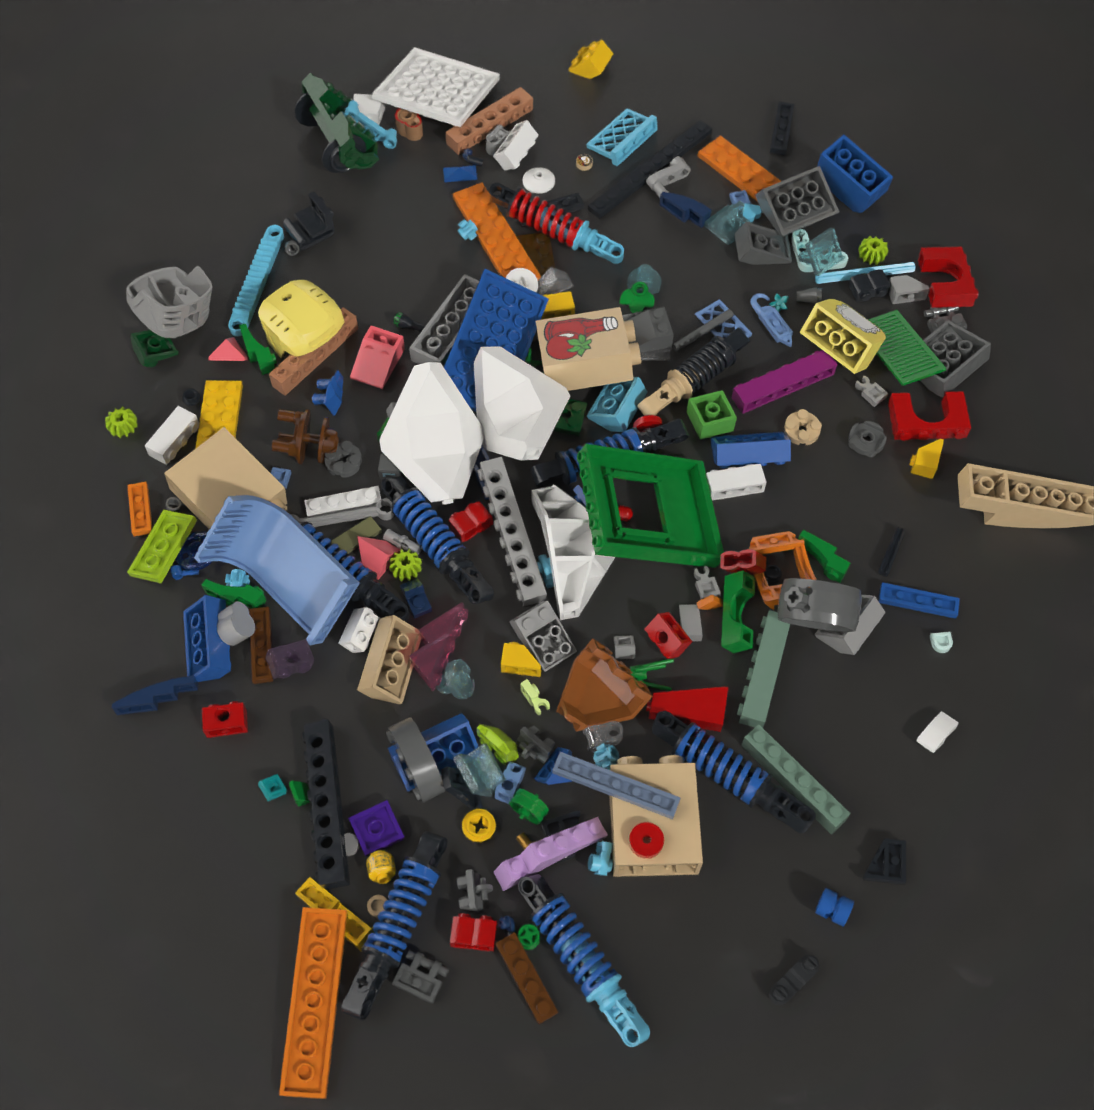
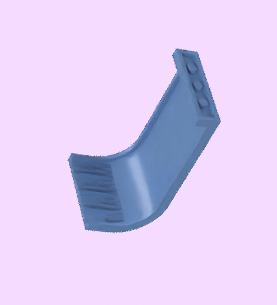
(282, 560)

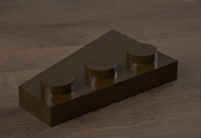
(539, 250)

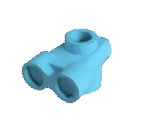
(545, 569)
(601, 862)

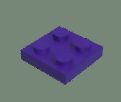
(376, 828)

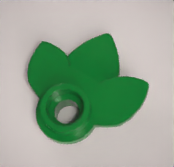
(635, 300)

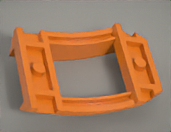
(776, 543)

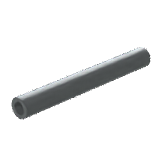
(702, 330)

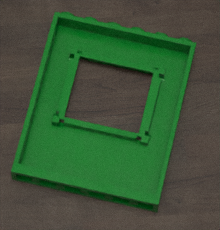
(683, 502)

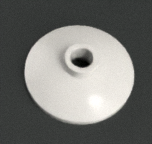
(538, 180)

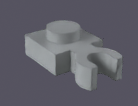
(871, 392)
(706, 586)

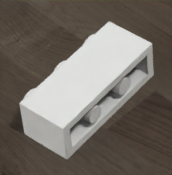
(516, 145)
(172, 435)
(736, 481)

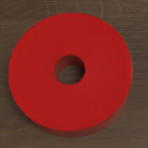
(647, 421)
(642, 849)

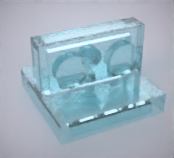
(727, 222)
(822, 252)
(480, 771)

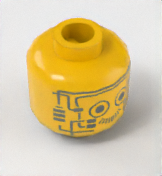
(381, 866)

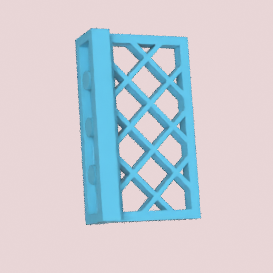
(631, 140)

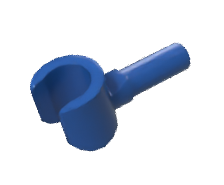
(177, 572)

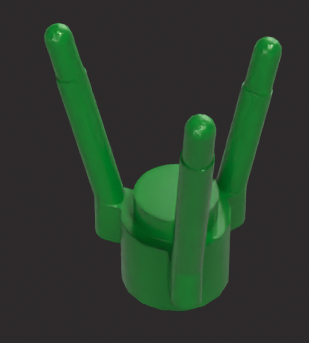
(640, 672)

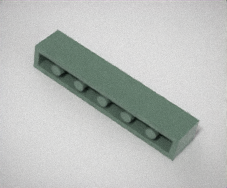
(764, 672)
(795, 778)

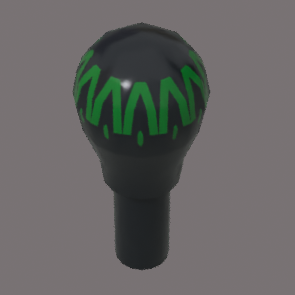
(403, 321)

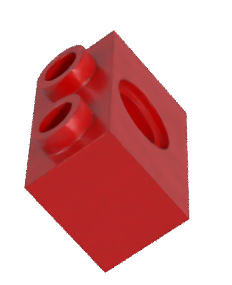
(663, 626)
(234, 724)

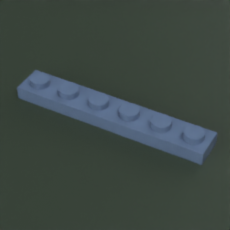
(616, 785)

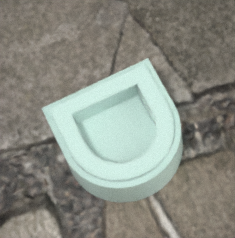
(941, 641)

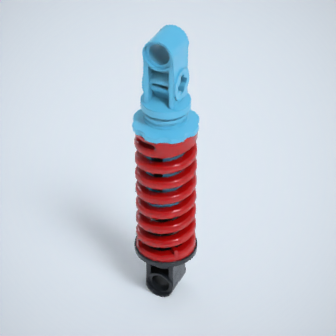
(573, 232)

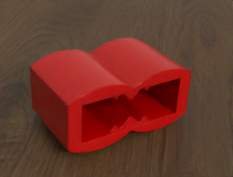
(470, 521)
(746, 560)
(473, 933)

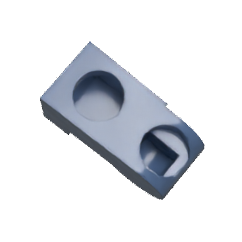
(513, 774)

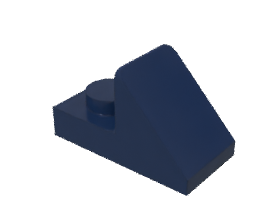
(416, 598)

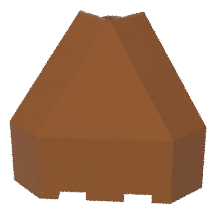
(601, 689)

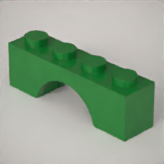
(737, 591)

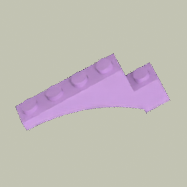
(548, 851)

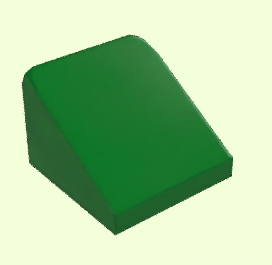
(299, 792)

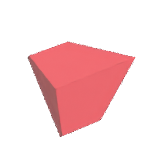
(229, 351)
(376, 554)

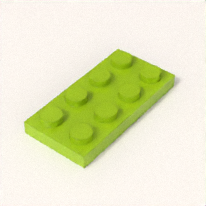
(162, 546)

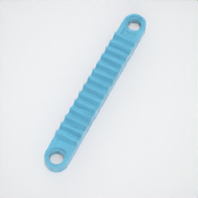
(256, 279)

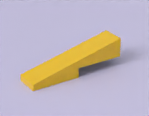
(318, 897)

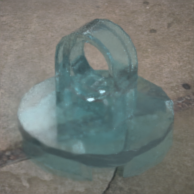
(645, 274)
(457, 680)

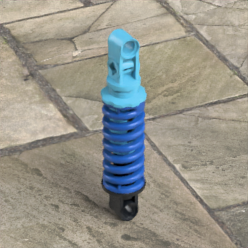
(582, 960)

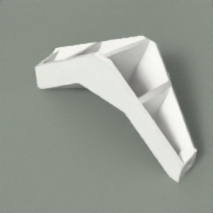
(515, 404)
(433, 434)
(570, 549)

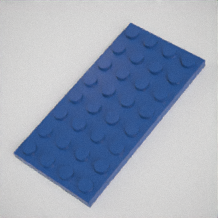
(497, 316)

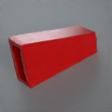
(702, 706)

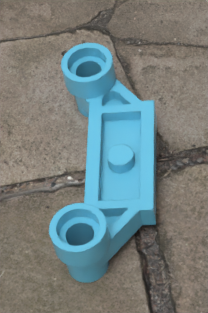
(388, 136)

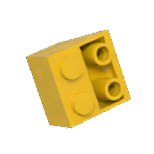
(591, 60)

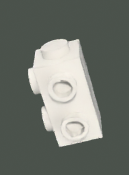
(359, 630)

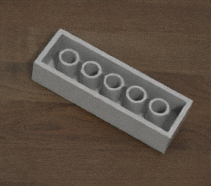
(441, 331)

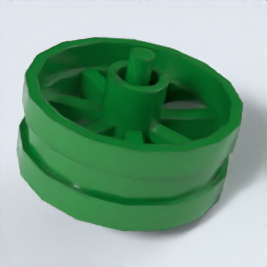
(529, 806)

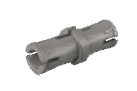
(401, 541)

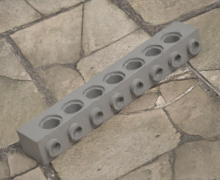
(496, 469)

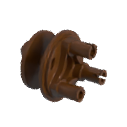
(297, 444)

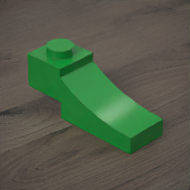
(257, 352)
(833, 565)
(250, 596)

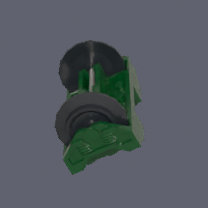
(349, 141)

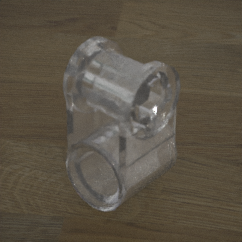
(602, 735)

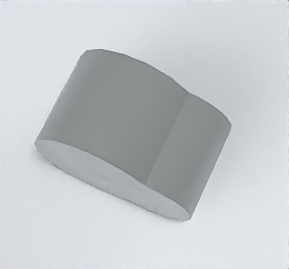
(235, 624)

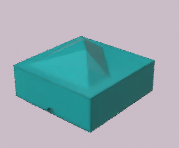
(272, 787)

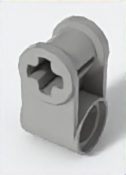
(495, 139)

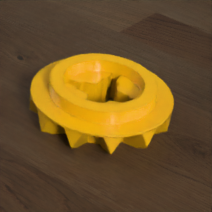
(474, 817)

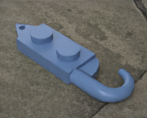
(772, 321)

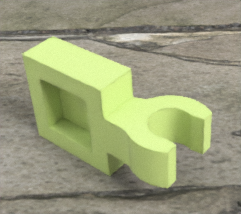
(531, 693)

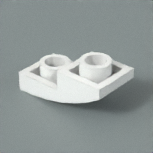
(937, 731)

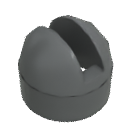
(288, 249)
(173, 504)

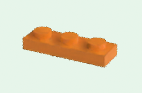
(139, 508)

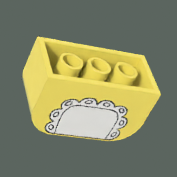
(843, 334)

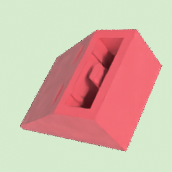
(377, 357)

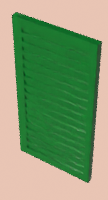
(904, 350)

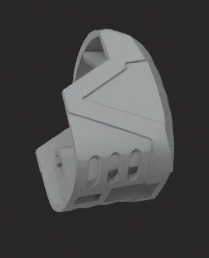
(171, 300)

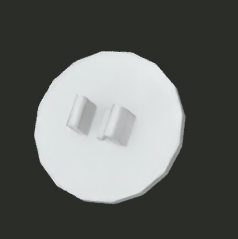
(524, 278)

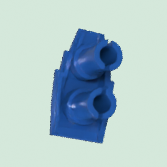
(333, 395)

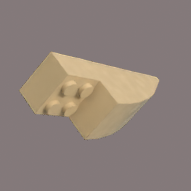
(1025, 499)

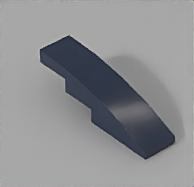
(149, 697)

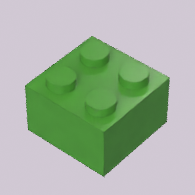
(711, 414)

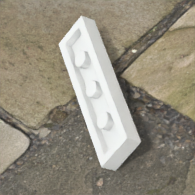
(343, 501)

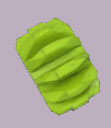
(873, 250)
(121, 422)
(405, 558)

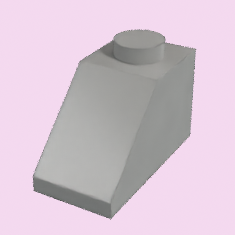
(907, 289)

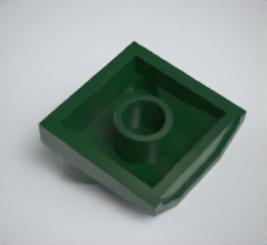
(152, 347)

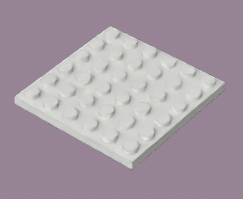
(436, 87)

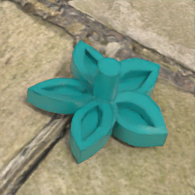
(779, 302)

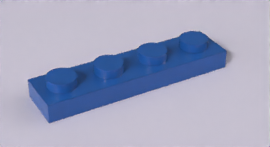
(919, 600)

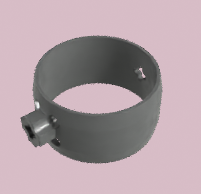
(820, 607)

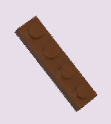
(260, 643)
(526, 978)

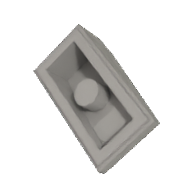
(691, 621)

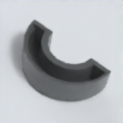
(418, 759)

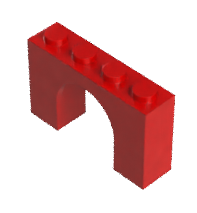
(954, 262)
(908, 425)

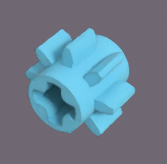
(467, 230)
(237, 578)
(606, 756)

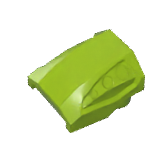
(496, 739)

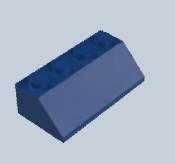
(751, 449)
(205, 651)
(444, 743)

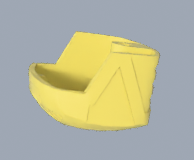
(307, 316)

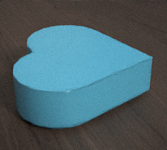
(752, 212)

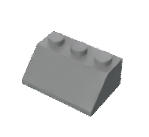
(850, 642)

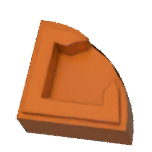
(710, 602)

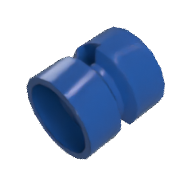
(835, 907)

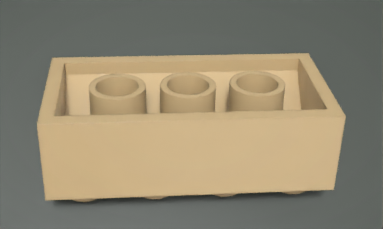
(388, 660)

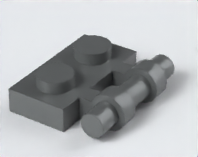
(936, 321)
(419, 983)

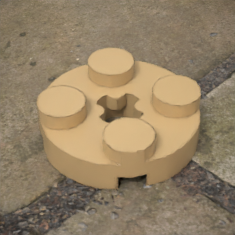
(805, 419)

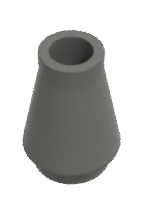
(810, 295)

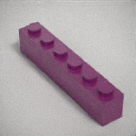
(783, 381)

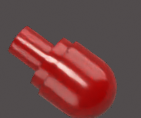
(625, 513)

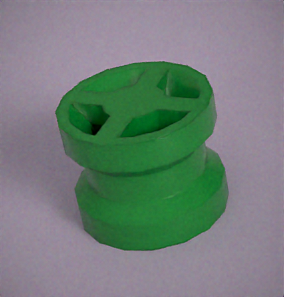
(527, 932)

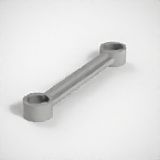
(349, 515)

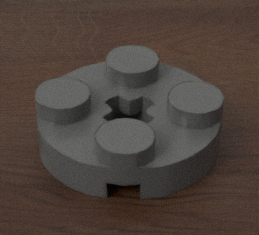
(864, 447)
(352, 463)

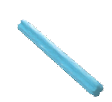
(847, 274)

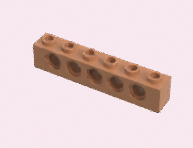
(484, 122)
(295, 369)

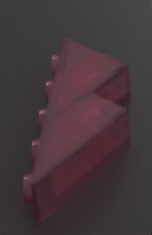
(439, 642)

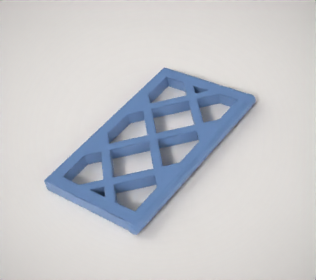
(710, 310)

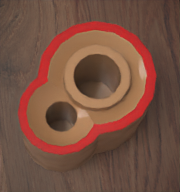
(409, 124)

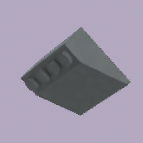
(797, 201)
(960, 354)

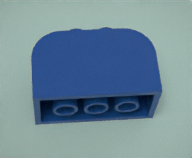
(853, 174)

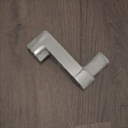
(677, 170)

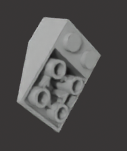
(543, 635)

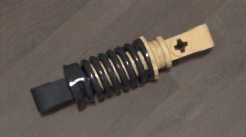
(695, 372)

